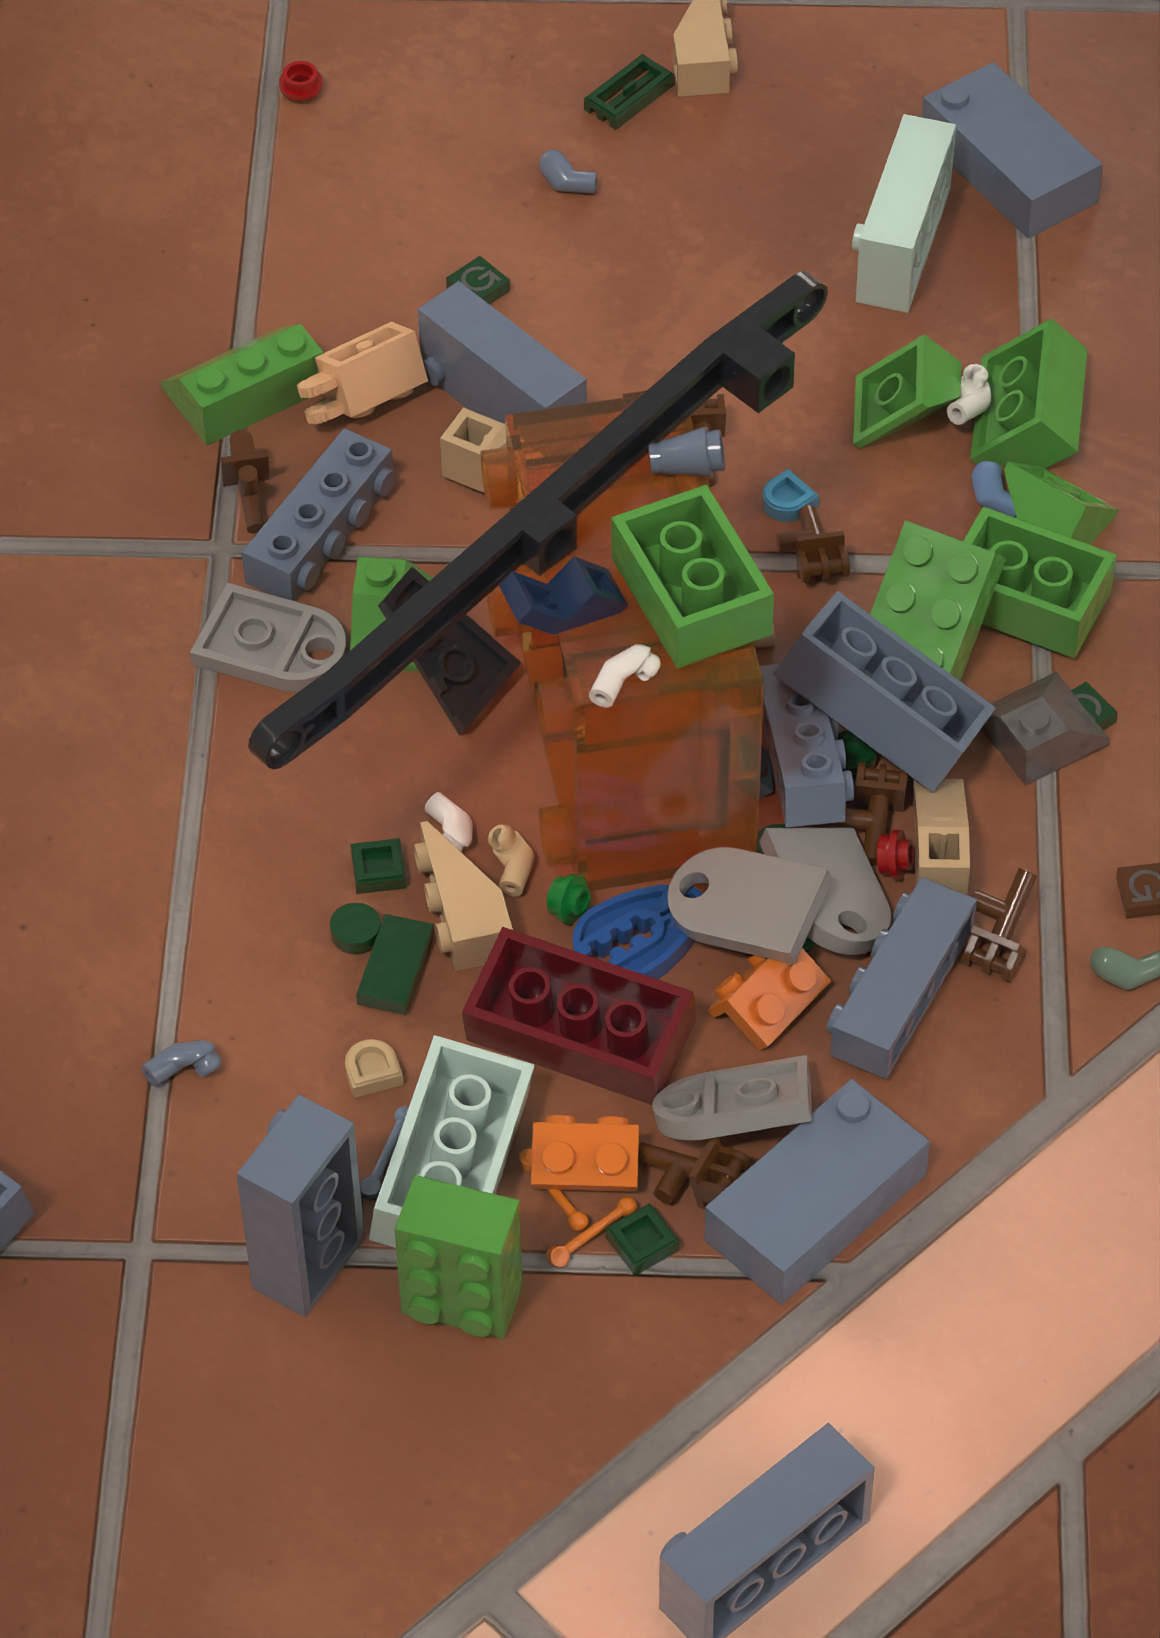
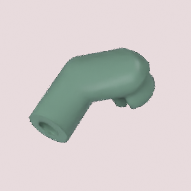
(1123, 969)

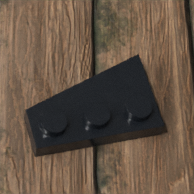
(462, 665)

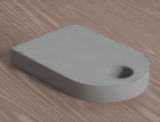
(267, 639)
(854, 891)
(751, 901)
(736, 1100)

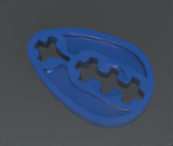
(635, 910)

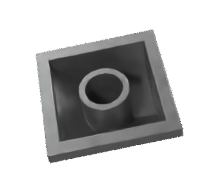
(1042, 728)

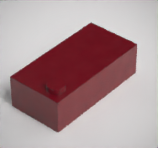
(579, 1015)

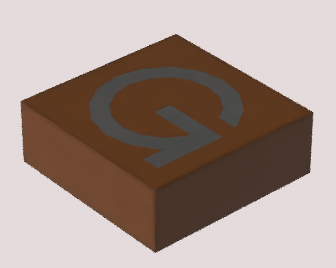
(1139, 889)

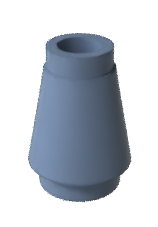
(689, 454)

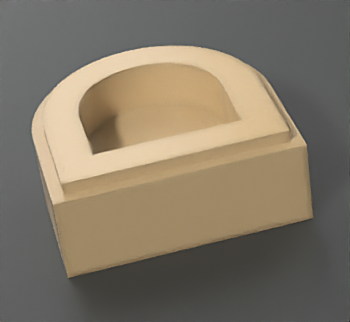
(372, 1068)

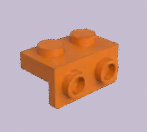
(769, 995)
(585, 1154)

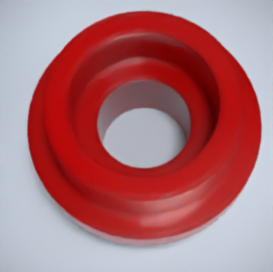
(300, 81)
(895, 854)

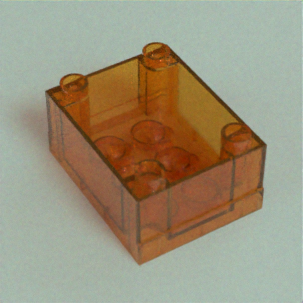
(673, 754)

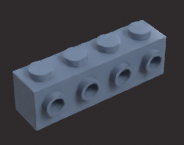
(318, 516)
(804, 756)
(901, 977)

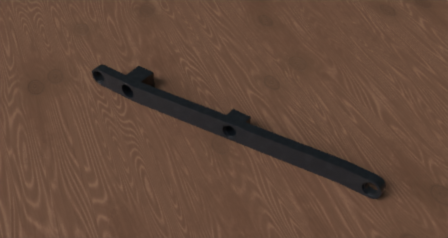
(542, 527)

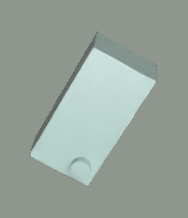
(904, 213)
(455, 1126)

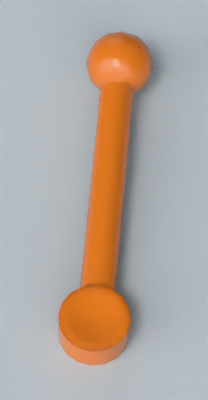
(577, 1220)
(559, 1255)

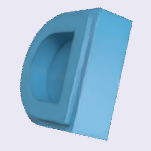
(786, 496)

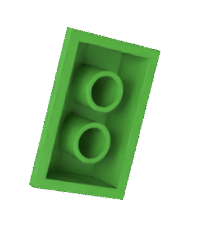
(244, 382)
(1033, 399)

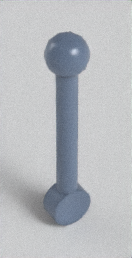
(371, 1185)

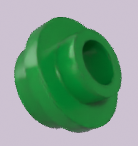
(568, 898)

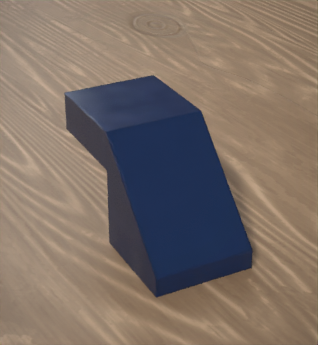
(571, 599)

